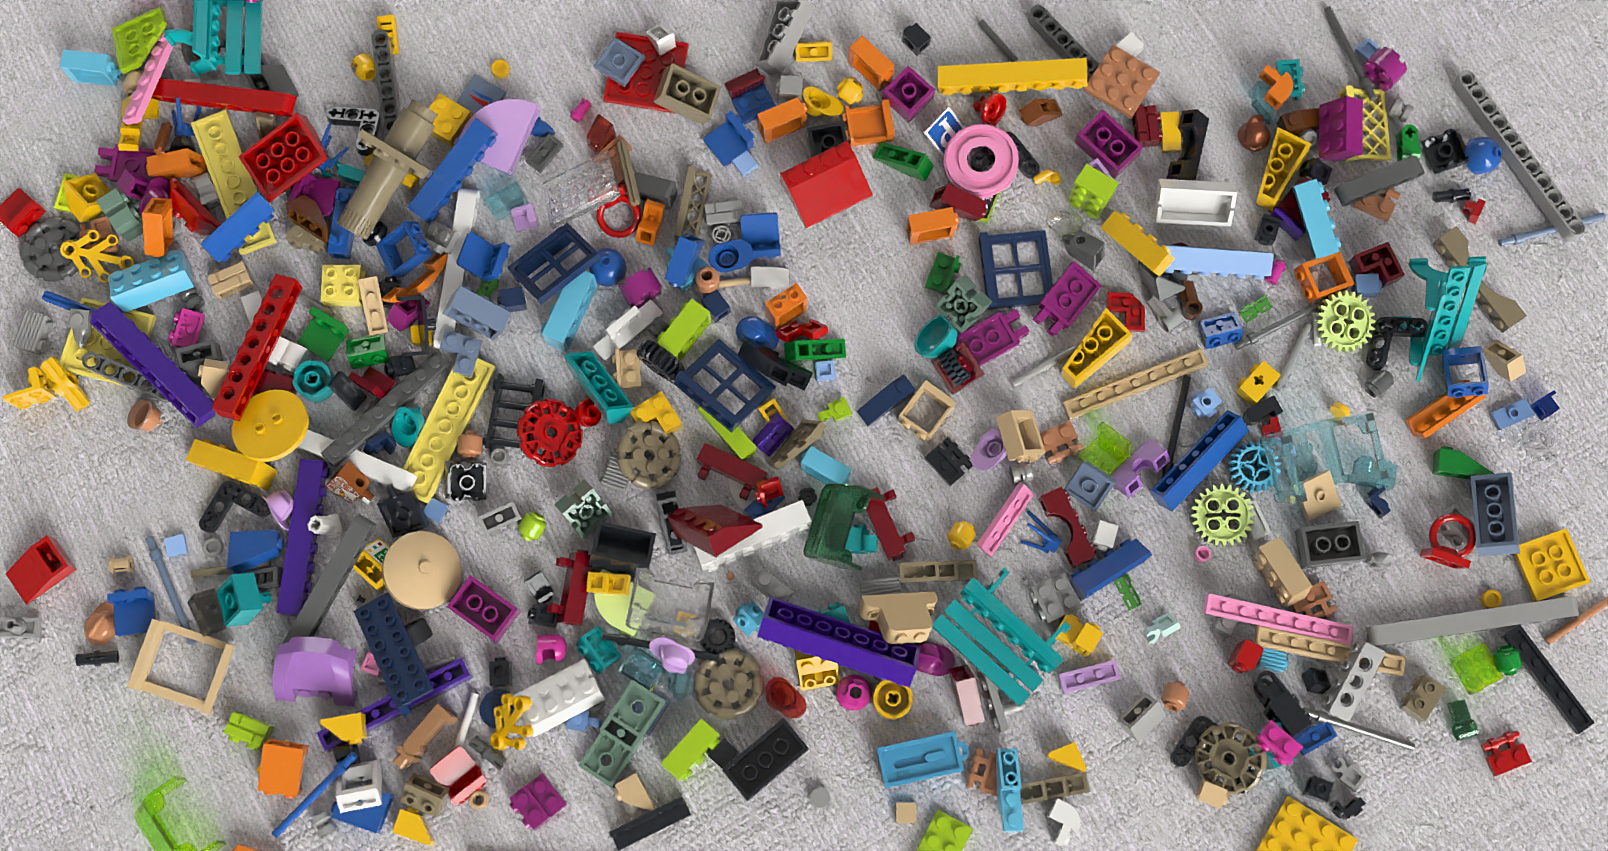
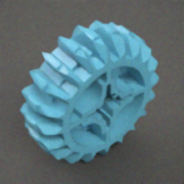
(1238, 465)

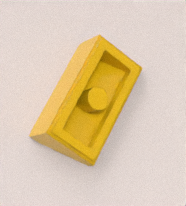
(813, 51)

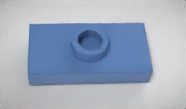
(1511, 414)

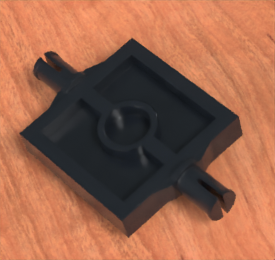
(402, 512)

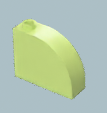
(615, 609)

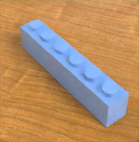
(1220, 261)

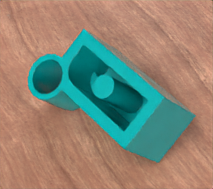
(860, 541)

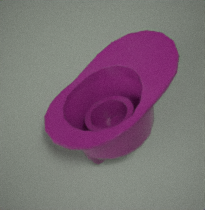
(158, 188)
(934, 659)

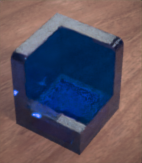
(1545, 406)

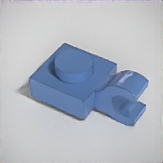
(581, 722)

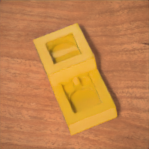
(1171, 134)
(130, 136)
(608, 583)

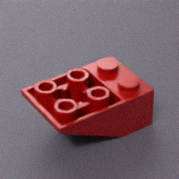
(40, 569)

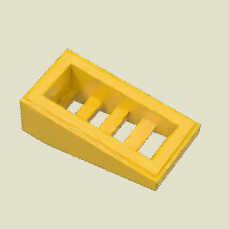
(389, 22)
(764, 406)

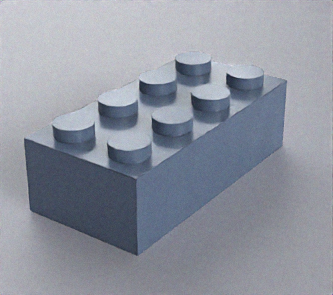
(1495, 514)

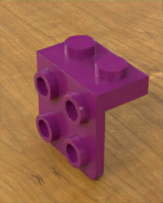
(319, 189)

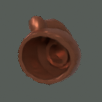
(1254, 134)

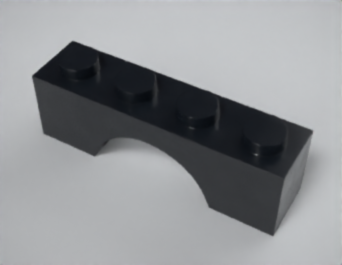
(1193, 128)

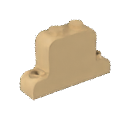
(901, 615)

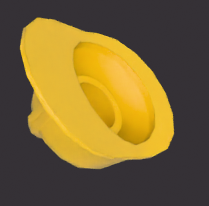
(821, 103)

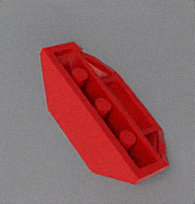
(191, 210)

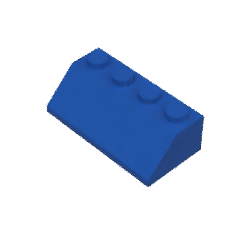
(238, 228)
(1110, 568)

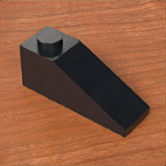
(667, 504)

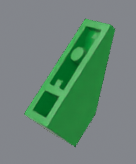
(904, 160)
(814, 350)
(1456, 464)

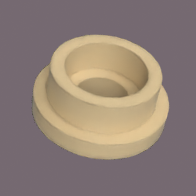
(472, 799)

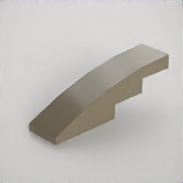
(937, 571)
(1054, 788)

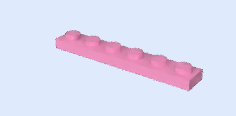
(148, 81)

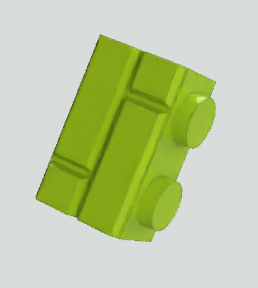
(248, 730)

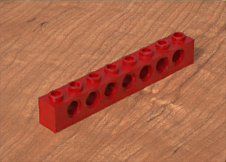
(257, 347)

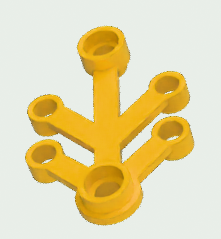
(94, 255)
(499, 739)

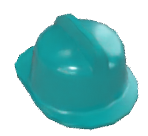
(407, 425)

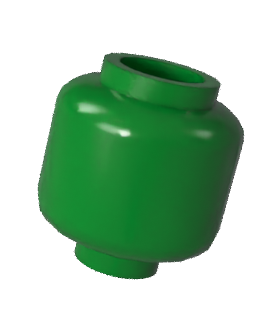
(1507, 660)

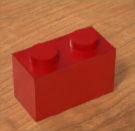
(1245, 656)

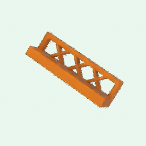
(1439, 413)

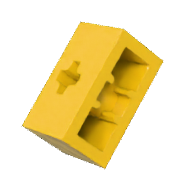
(1265, 375)

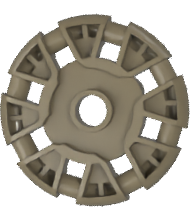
(659, 455)
(732, 695)
(1238, 749)

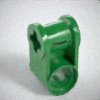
(1408, 143)

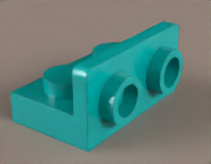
(1296, 72)
(597, 651)

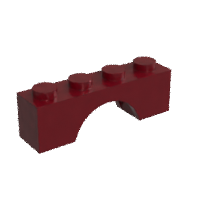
(1057, 505)

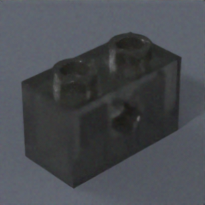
(207, 612)

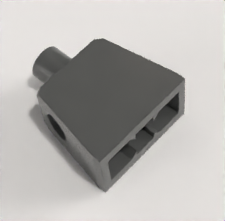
(1085, 248)

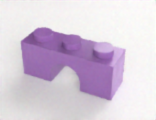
(1148, 456)

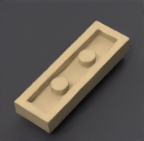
(373, 305)

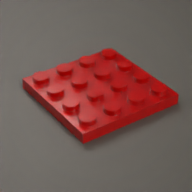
(644, 83)

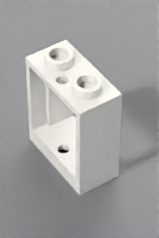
(370, 795)

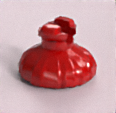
(991, 108)

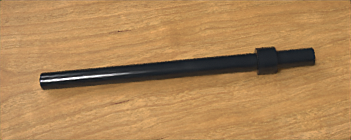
(1177, 423)
(622, 639)

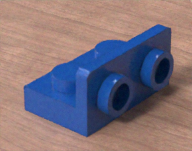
(1221, 330)

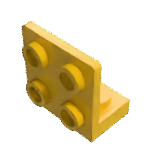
(39, 392)

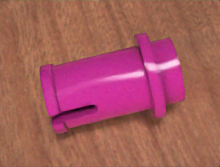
(578, 113)
(1277, 268)

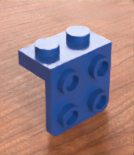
(729, 139)
(761, 233)
(482, 257)
(132, 610)

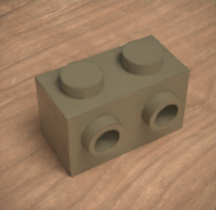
(300, 238)
(1422, 697)
(424, 795)

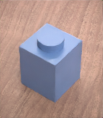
(1367, 285)

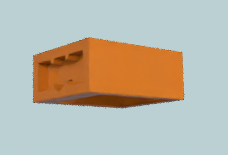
(871, 63)
(782, 120)
(931, 225)
(157, 227)
(1338, 270)
(783, 311)

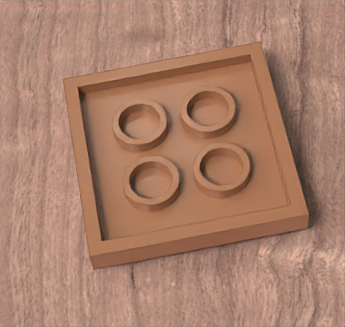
(1122, 81)

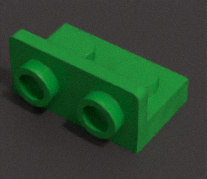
(942, 273)
(367, 351)

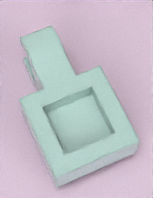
(1162, 625)

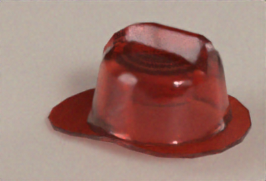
(785, 698)

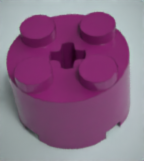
(1384, 68)
(640, 288)

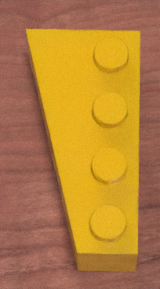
(231, 464)

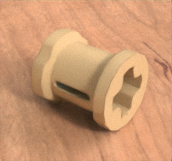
(121, 564)

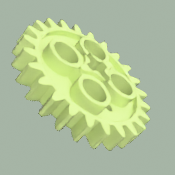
(1329, 316)
(1221, 498)

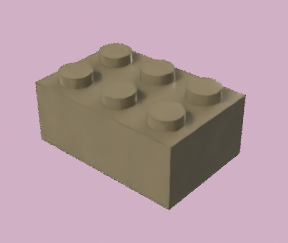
(687, 94)

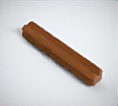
(162, 138)

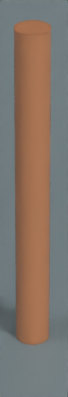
(1576, 621)

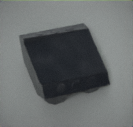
(1445, 151)
(465, 480)

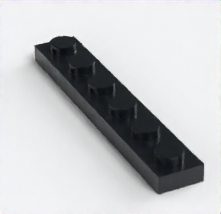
(1549, 680)

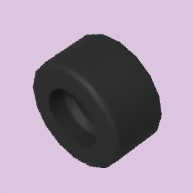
(419, 631)

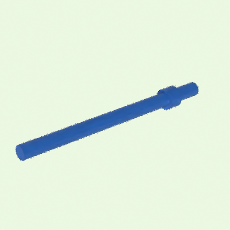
(339, 769)

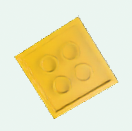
(1551, 565)

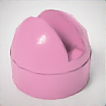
(1204, 552)

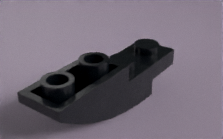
(771, 365)

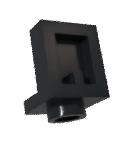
(1316, 169)
(387, 285)
(538, 615)

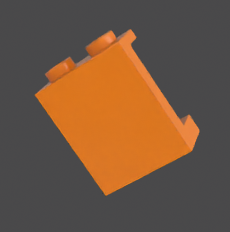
(869, 124)
(282, 768)

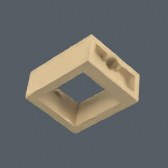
(938, 396)
(1012, 438)

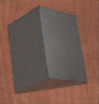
(1160, 286)

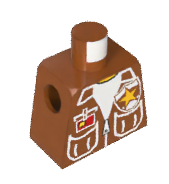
(350, 484)

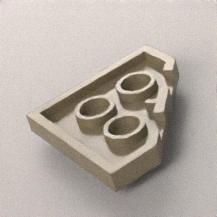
(802, 437)

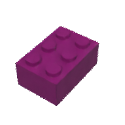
(1341, 129)
(1109, 143)
(483, 609)

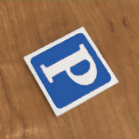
(943, 130)

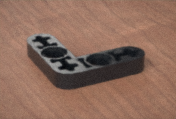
(342, 119)
(1020, 147)
(1387, 333)
(228, 500)
(1193, 731)

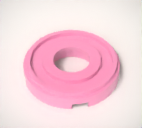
(981, 183)

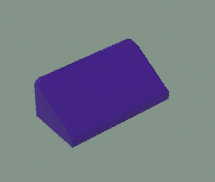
(1288, 224)
(773, 434)

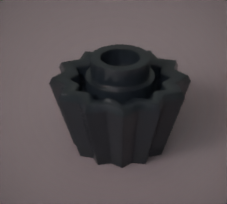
(182, 142)

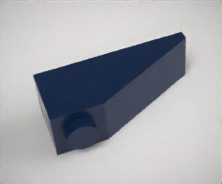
(886, 400)

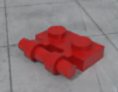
(1509, 758)

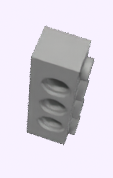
(1355, 690)

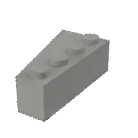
(783, 33)

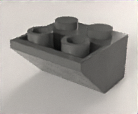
(273, 79)
(194, 355)

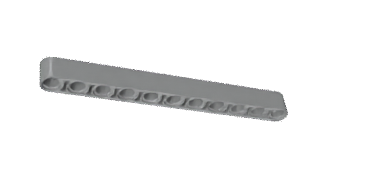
(1522, 163)
(1472, 621)

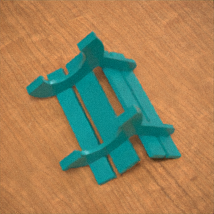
(205, 36)
(1443, 303)
(1017, 634)

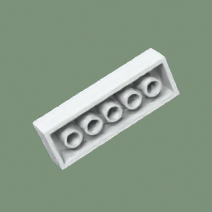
(776, 527)

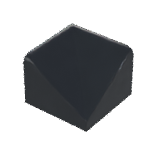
(1316, 680)

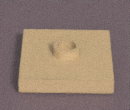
(1320, 495)

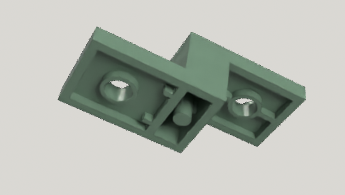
(622, 733)

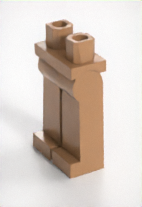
(422, 736)

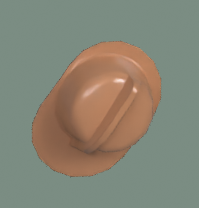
(144, 416)
(100, 625)

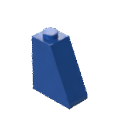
(683, 259)
(252, 548)
(367, 818)

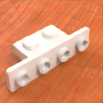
(626, 328)

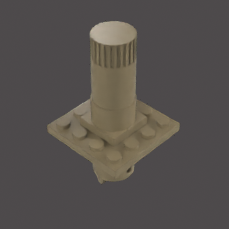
(392, 162)

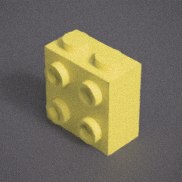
(341, 285)

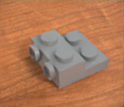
(1054, 598)

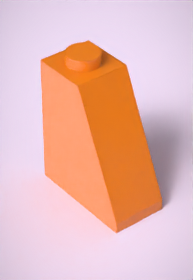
(178, 163)

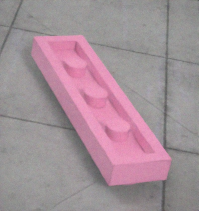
(1005, 519)

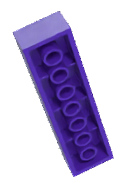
(838, 642)

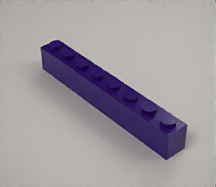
(153, 364)
(301, 541)
(385, 709)

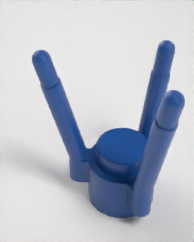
(183, 128)
(328, 164)
(1051, 541)

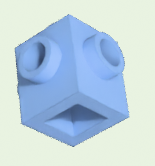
(1205, 403)

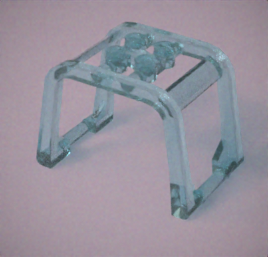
(1296, 493)

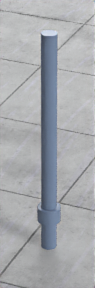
(1519, 237)
(156, 556)

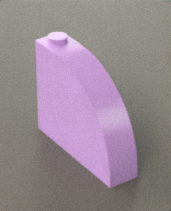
(513, 123)

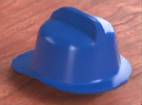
(730, 255)
(757, 331)

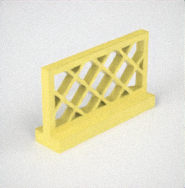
(1385, 145)

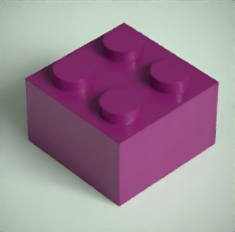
(908, 94)

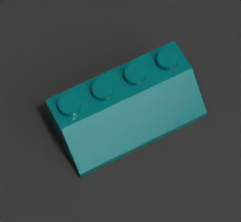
(599, 386)

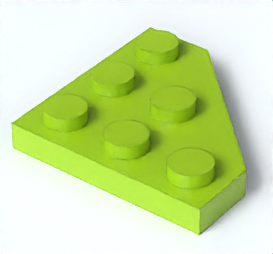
(137, 37)

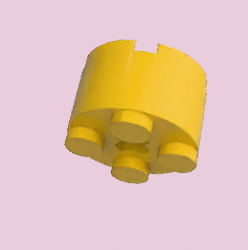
(890, 710)

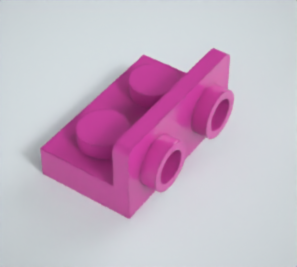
(186, 329)
(1278, 743)

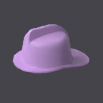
(988, 451)
(281, 507)
(672, 654)

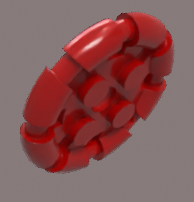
(539, 432)

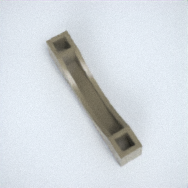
(1501, 310)

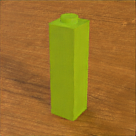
(736, 441)

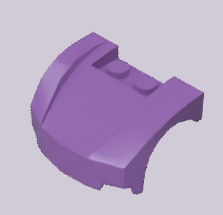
(314, 669)

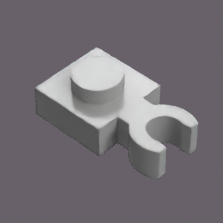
(1350, 774)

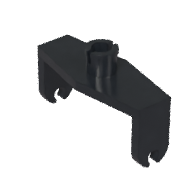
(423, 325)

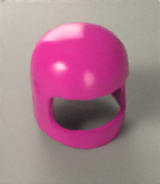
(550, 647)

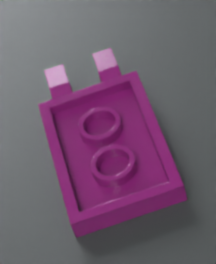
(121, 160)
(1067, 298)
(993, 337)

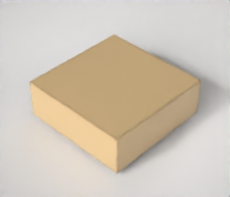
(905, 812)

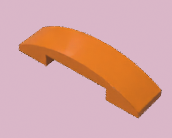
(434, 268)

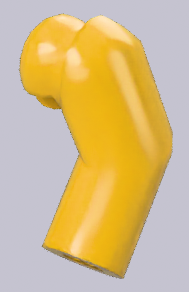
(1047, 175)

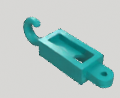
(346, 173)

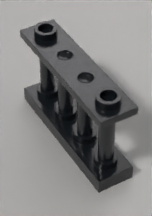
(536, 390)

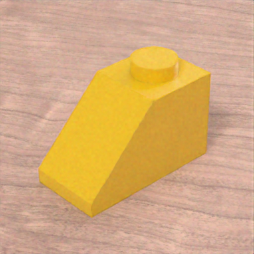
(347, 727)
(413, 826)

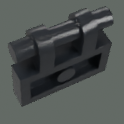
(944, 465)

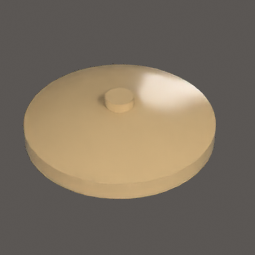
(421, 570)

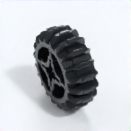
(659, 360)

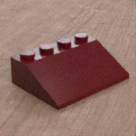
(712, 527)

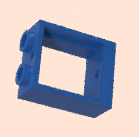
(387, 248)
(1471, 355)

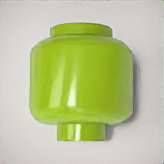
(532, 526)

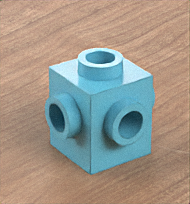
(748, 618)

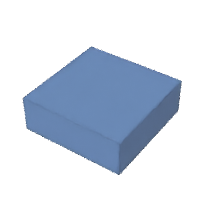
(435, 510)

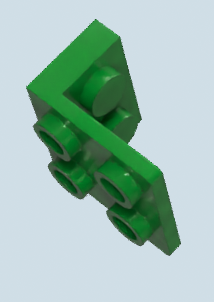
(323, 334)

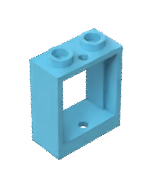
(90, 68)
(824, 467)

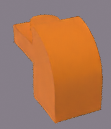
(1280, 86)
(651, 223)

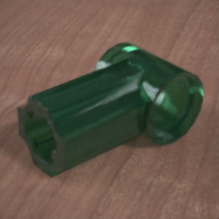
(1463, 726)

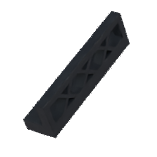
(650, 823)

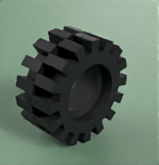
(729, 636)

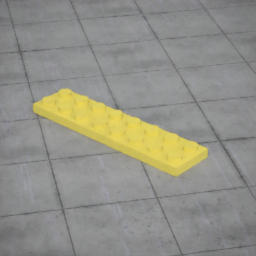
(230, 177)
(443, 427)

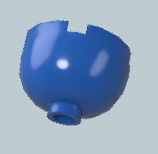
(1483, 155)
(609, 268)

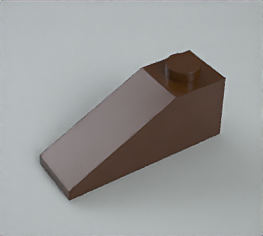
(1299, 120)
(307, 215)

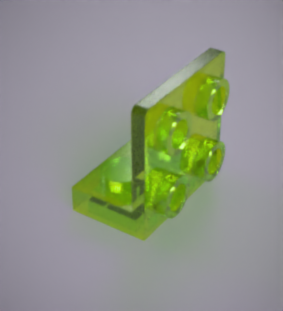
(1107, 450)
(1476, 668)

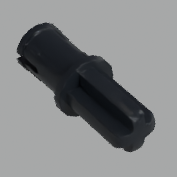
(1451, 195)

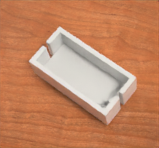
(1195, 202)
(561, 697)

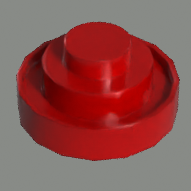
(587, 413)

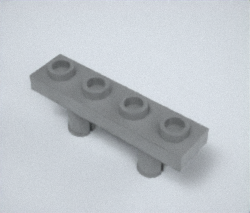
(20, 627)
(993, 702)

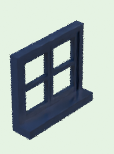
(545, 252)
(989, 271)
(709, 401)

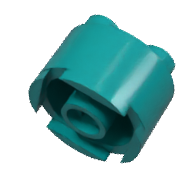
(304, 384)

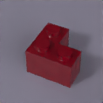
(1380, 261)

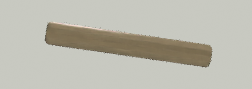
(628, 173)

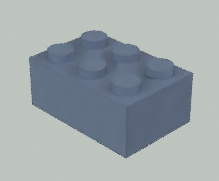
(477, 312)

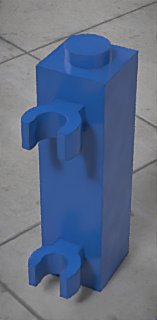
(340, 238)

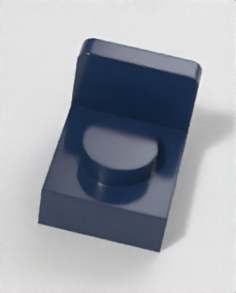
(379, 442)
(1377, 504)

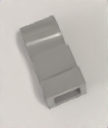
(207, 191)

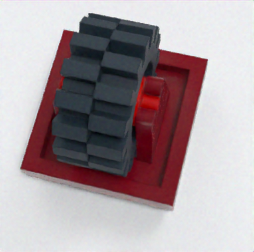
(958, 368)

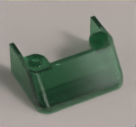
(833, 523)

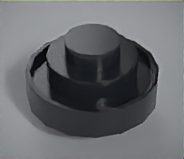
(377, 234)

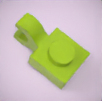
(837, 410)

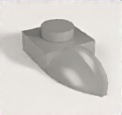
(81, 325)
(1379, 560)

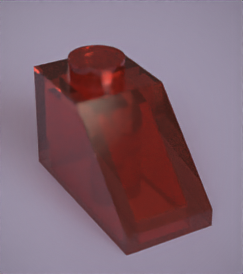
(600, 134)

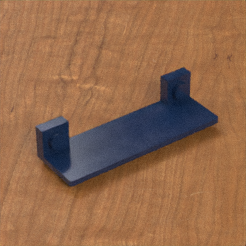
(393, 652)

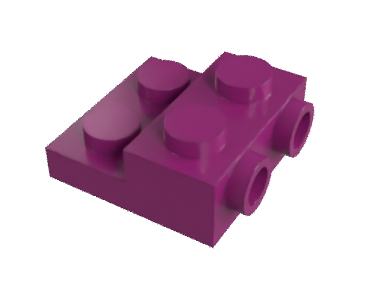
(537, 802)

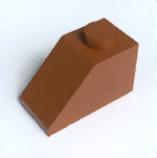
(1040, 112)

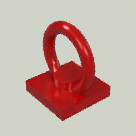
(636, 220)
(1446, 555)

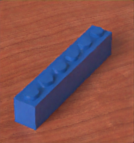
(452, 171)
(1199, 460)

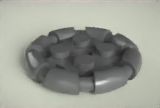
(43, 246)

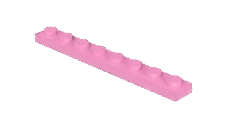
(1277, 619)

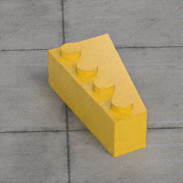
(1283, 163)
(1137, 243)
(1097, 347)

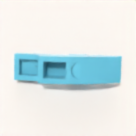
(1008, 790)

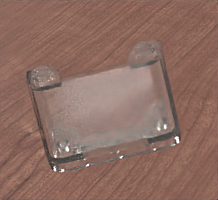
(669, 607)

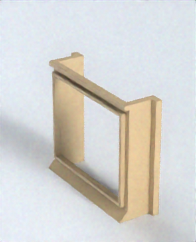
(147, 655)

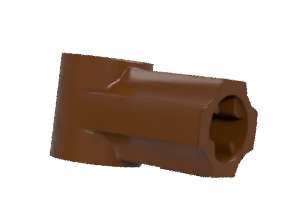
(1190, 299)

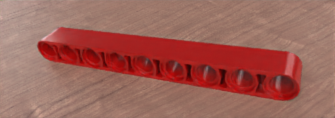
(225, 97)

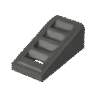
(274, 577)

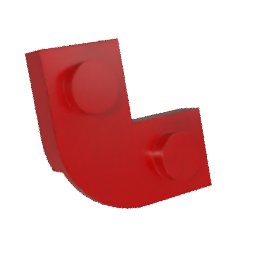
(1131, 306)
(812, 330)

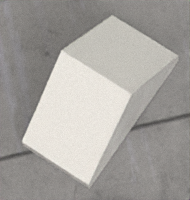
(661, 38)

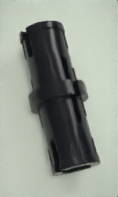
(103, 658)

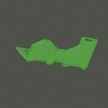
(494, 284)
(1252, 311)
(1125, 589)

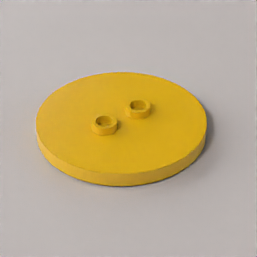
(271, 426)

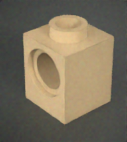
(1212, 794)

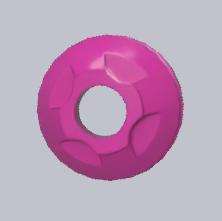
(843, 692)

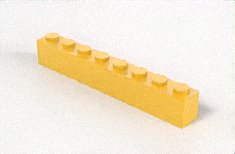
(1012, 76)

